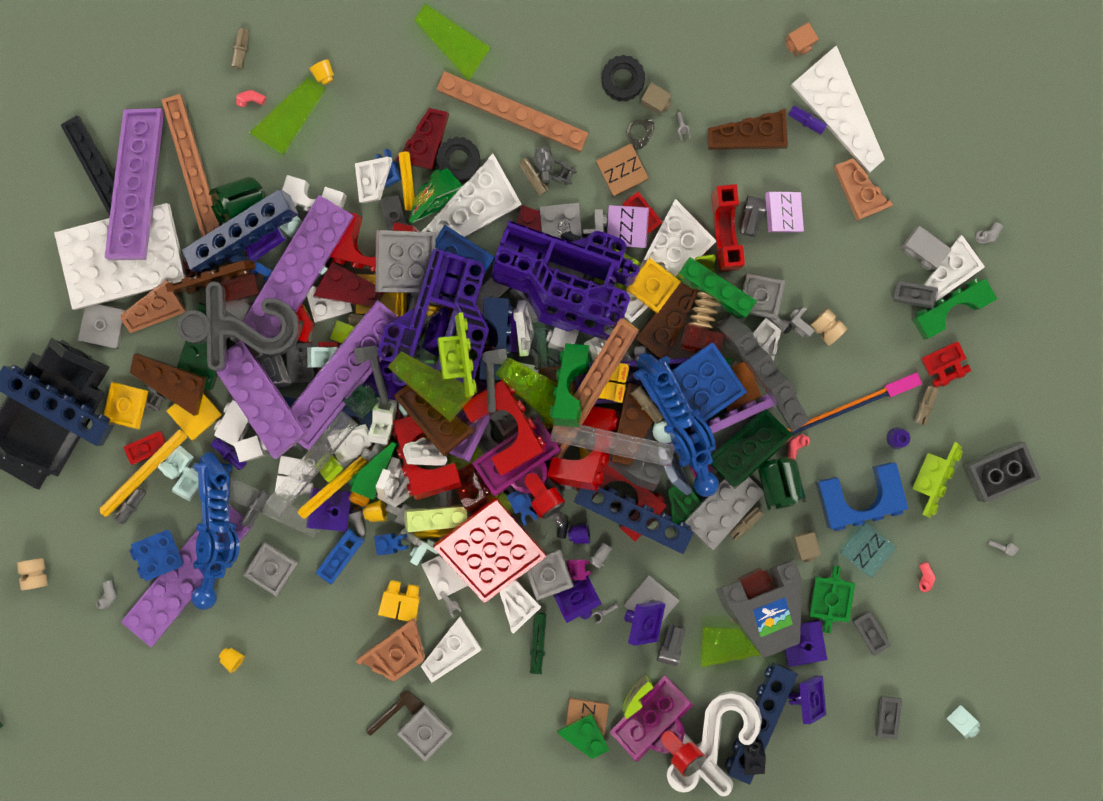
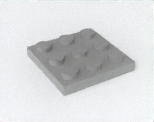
(402, 259)

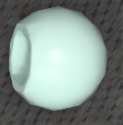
(659, 433)

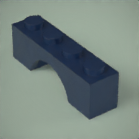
(496, 313)

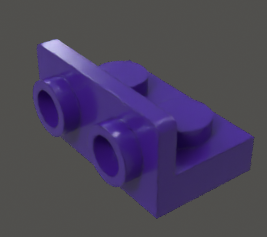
(436, 328)

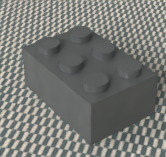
(1001, 471)

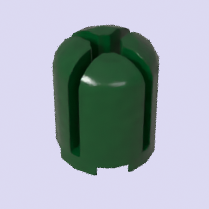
(235, 198)
(781, 483)

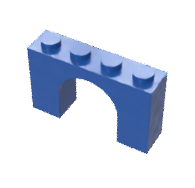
(888, 501)

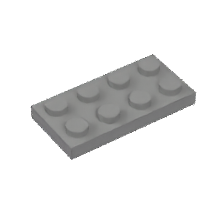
(549, 222)
(722, 511)

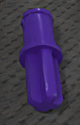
(807, 119)
(228, 453)

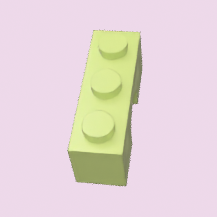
(431, 519)

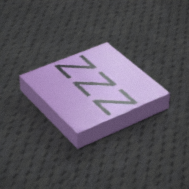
(784, 212)
(629, 224)

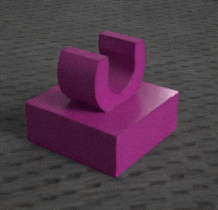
(577, 568)

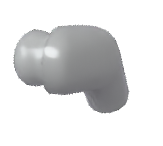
(989, 236)
(370, 455)
(108, 597)

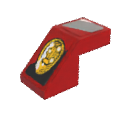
(308, 326)

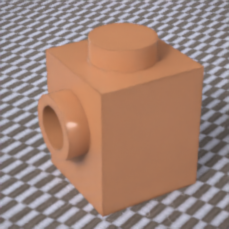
(801, 40)

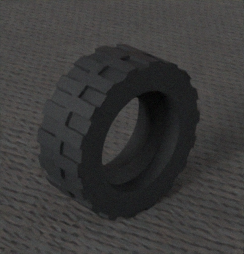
(629, 64)
(459, 144)

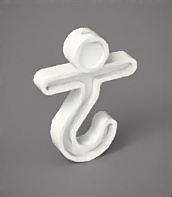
(711, 740)

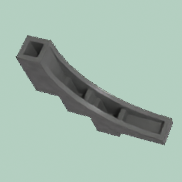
(764, 369)

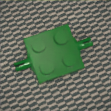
(831, 599)

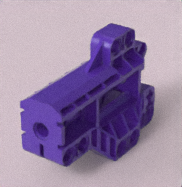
(534, 277)
(434, 282)

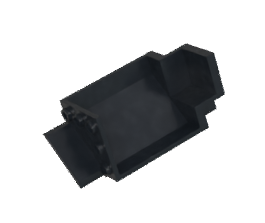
(32, 443)

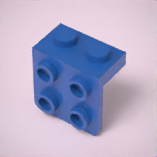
(156, 555)

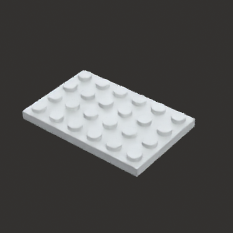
(96, 280)

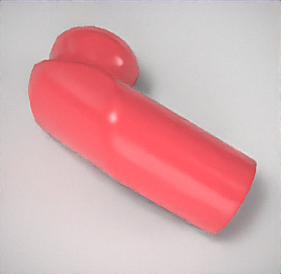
(250, 95)
(795, 444)
(928, 578)

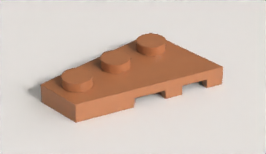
(859, 190)
(152, 309)

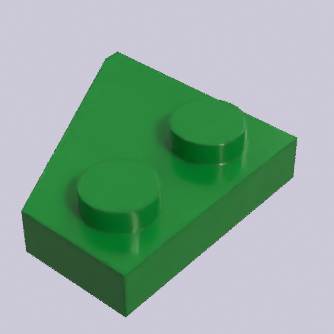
(681, 504)
(585, 736)

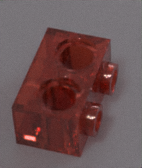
(697, 338)
(470, 489)

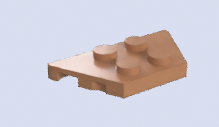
(396, 652)

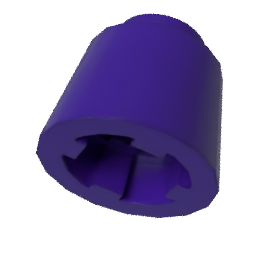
(898, 438)
(579, 534)

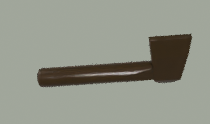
(406, 698)

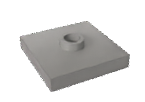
(767, 293)
(102, 326)
(271, 569)
(550, 576)
(649, 592)
(425, 733)

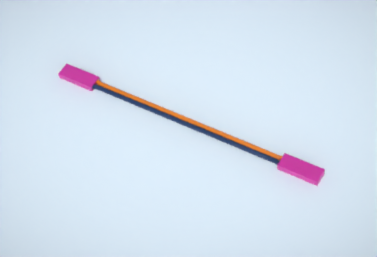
(892, 389)

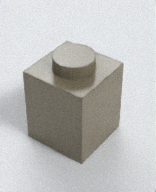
(656, 99)
(806, 546)

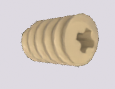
(704, 311)

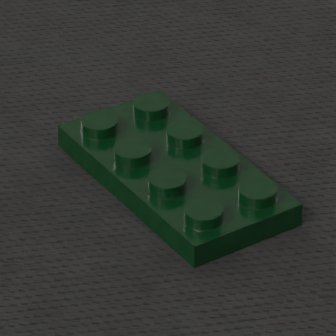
(195, 358)
(750, 448)

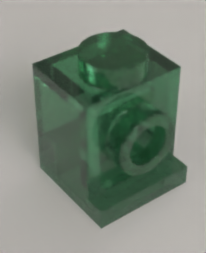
(361, 400)

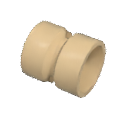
(828, 327)
(32, 574)

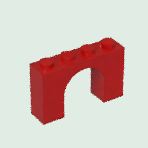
(348, 250)
(729, 253)
(527, 444)
(588, 471)
(422, 481)
(644, 496)

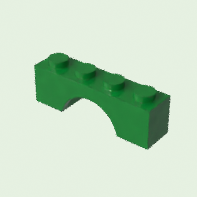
(729, 296)
(975, 296)
(575, 361)

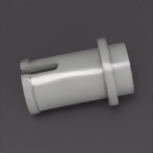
(601, 555)

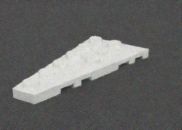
(834, 100)
(478, 202)
(675, 242)

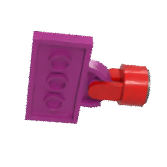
(527, 478)
(660, 728)

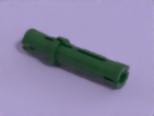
(536, 667)

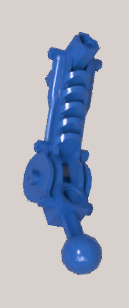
(667, 395)
(213, 551)

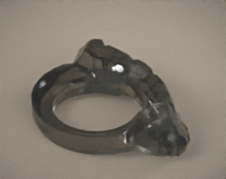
(649, 126)

